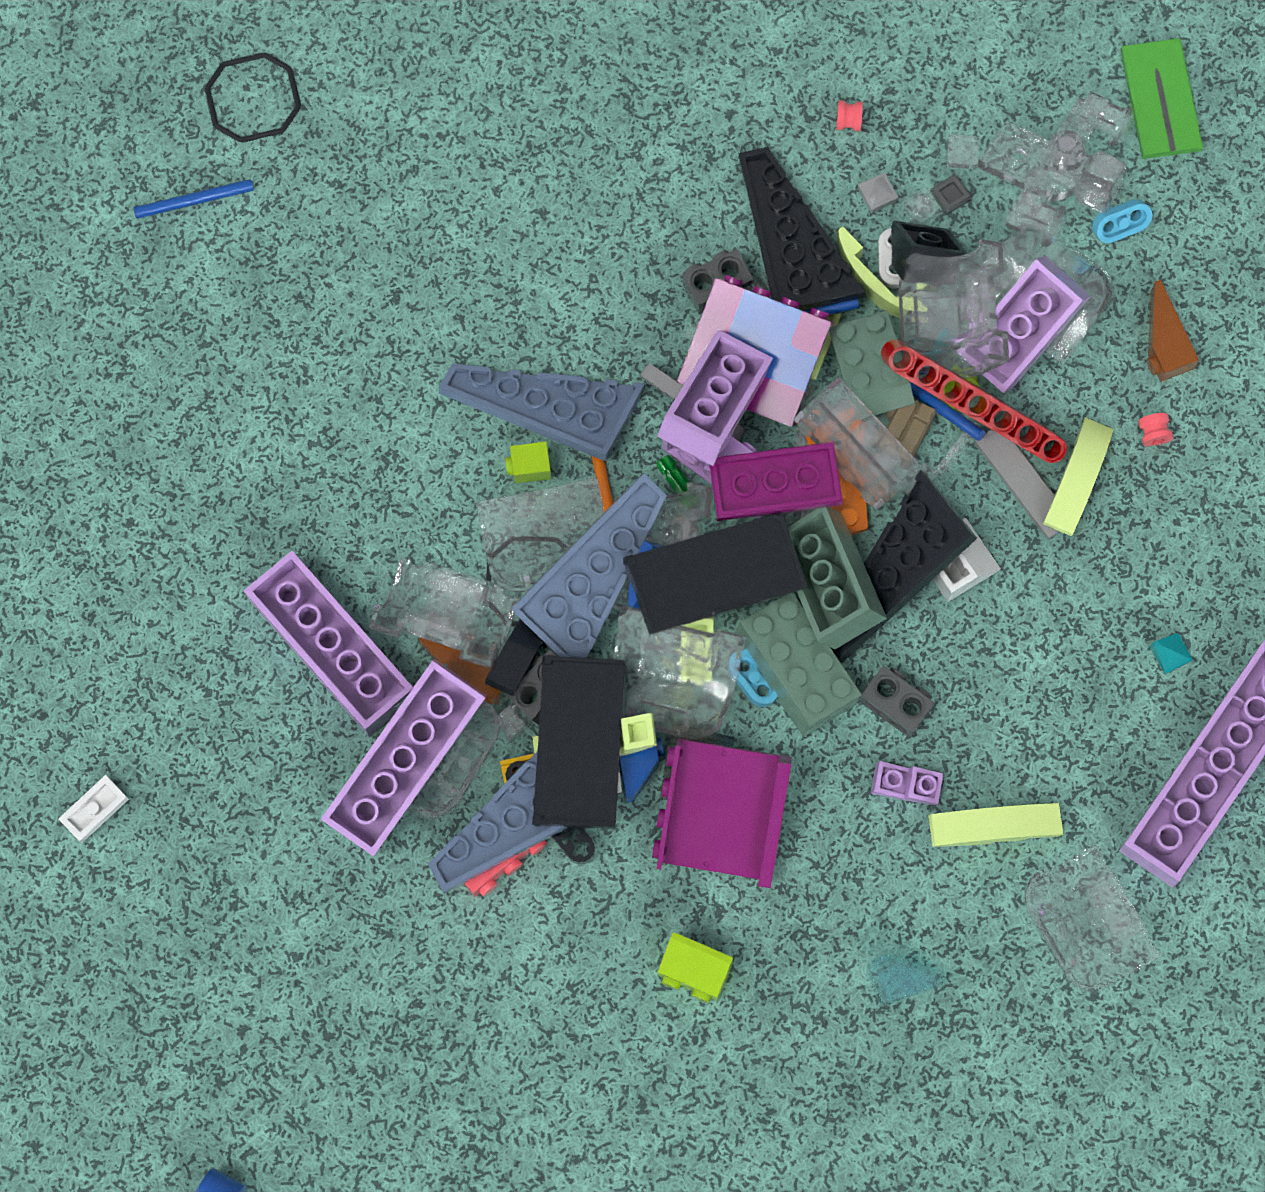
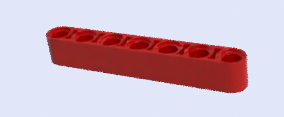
(964, 391)

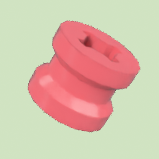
(849, 115)
(1155, 429)

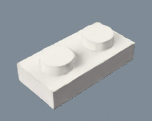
(93, 809)

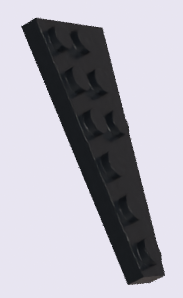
(792, 243)
(912, 552)

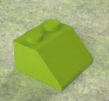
(694, 967)

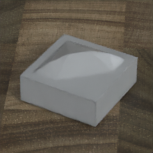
(877, 192)

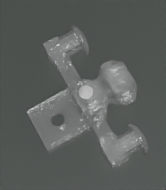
(1060, 166)

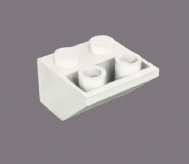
(967, 569)

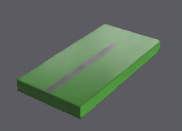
(1161, 98)

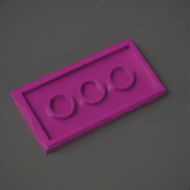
(775, 481)

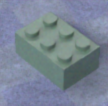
(862, 368)

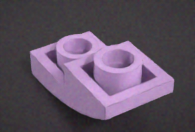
(907, 783)

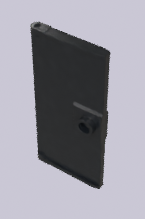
(715, 573)
(579, 742)

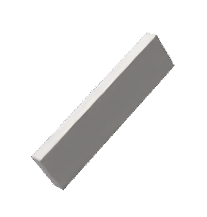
(1018, 477)

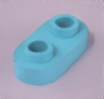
(1120, 222)
(751, 680)

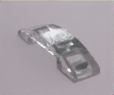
(950, 458)

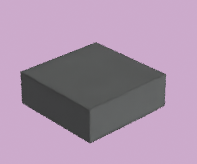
(950, 194)

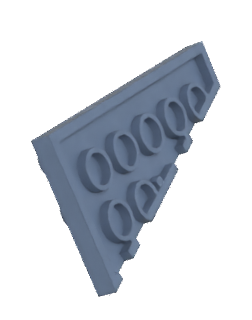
(553, 405)
(583, 584)
(494, 833)

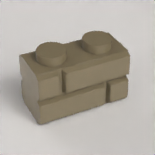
(911, 425)

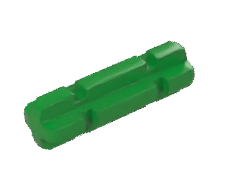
(674, 475)

